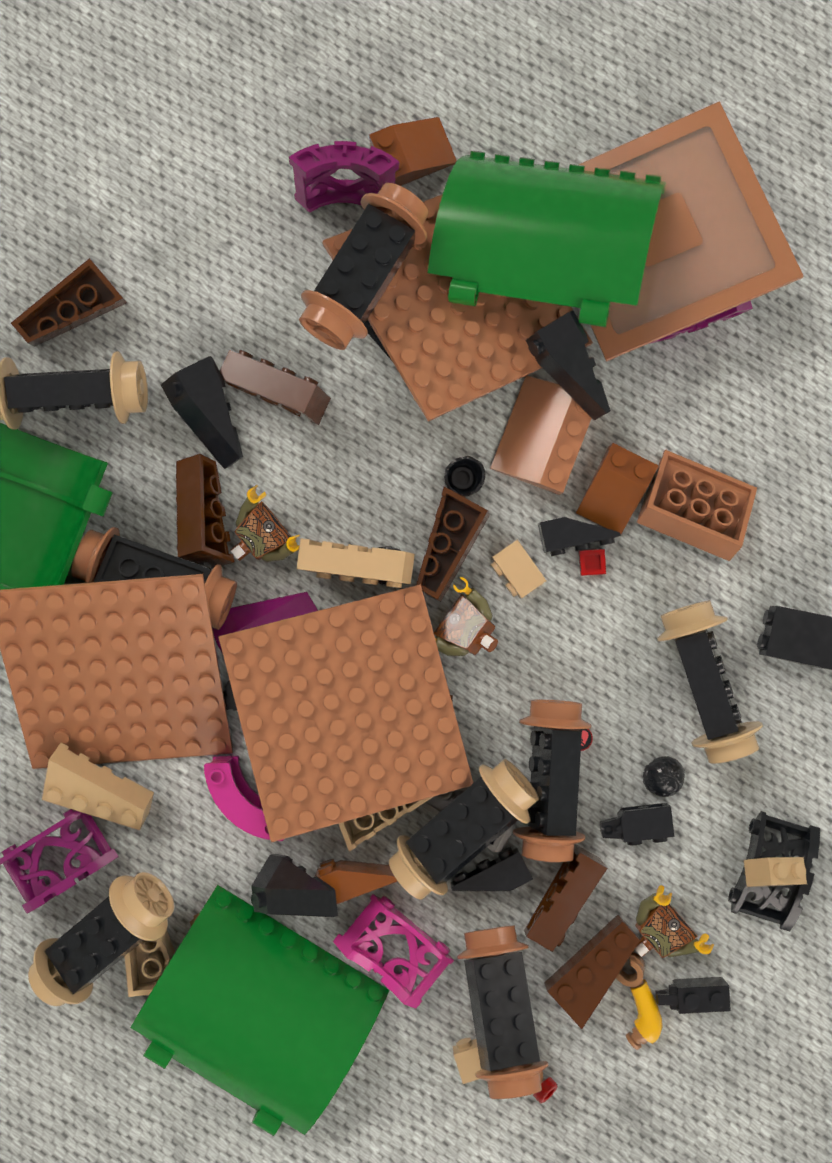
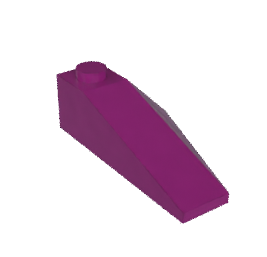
(265, 612)

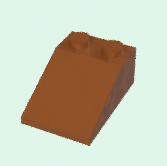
(418, 147)
(616, 488)
(354, 878)

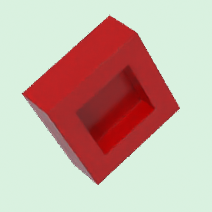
(592, 562)

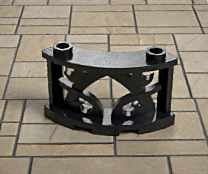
(788, 906)

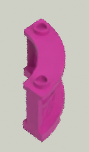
(235, 796)
(355, 949)

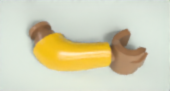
(649, 1020)

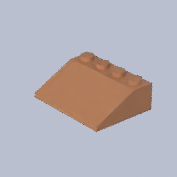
(542, 436)
(698, 506)

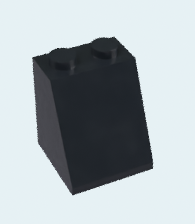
(797, 637)

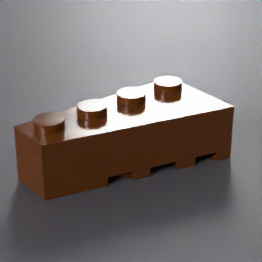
(200, 513)
(451, 539)

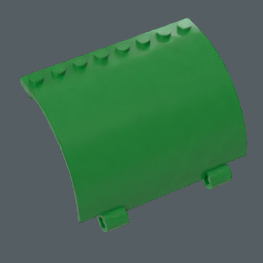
(544, 233)
(44, 507)
(260, 1013)

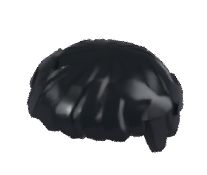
(464, 476)
(664, 776)

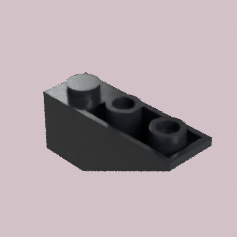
(566, 533)
(500, 874)

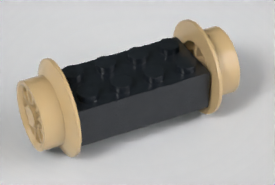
(120, 386)
(725, 733)
(462, 830)
(131, 913)

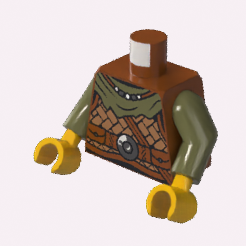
(261, 532)
(466, 625)
(665, 929)

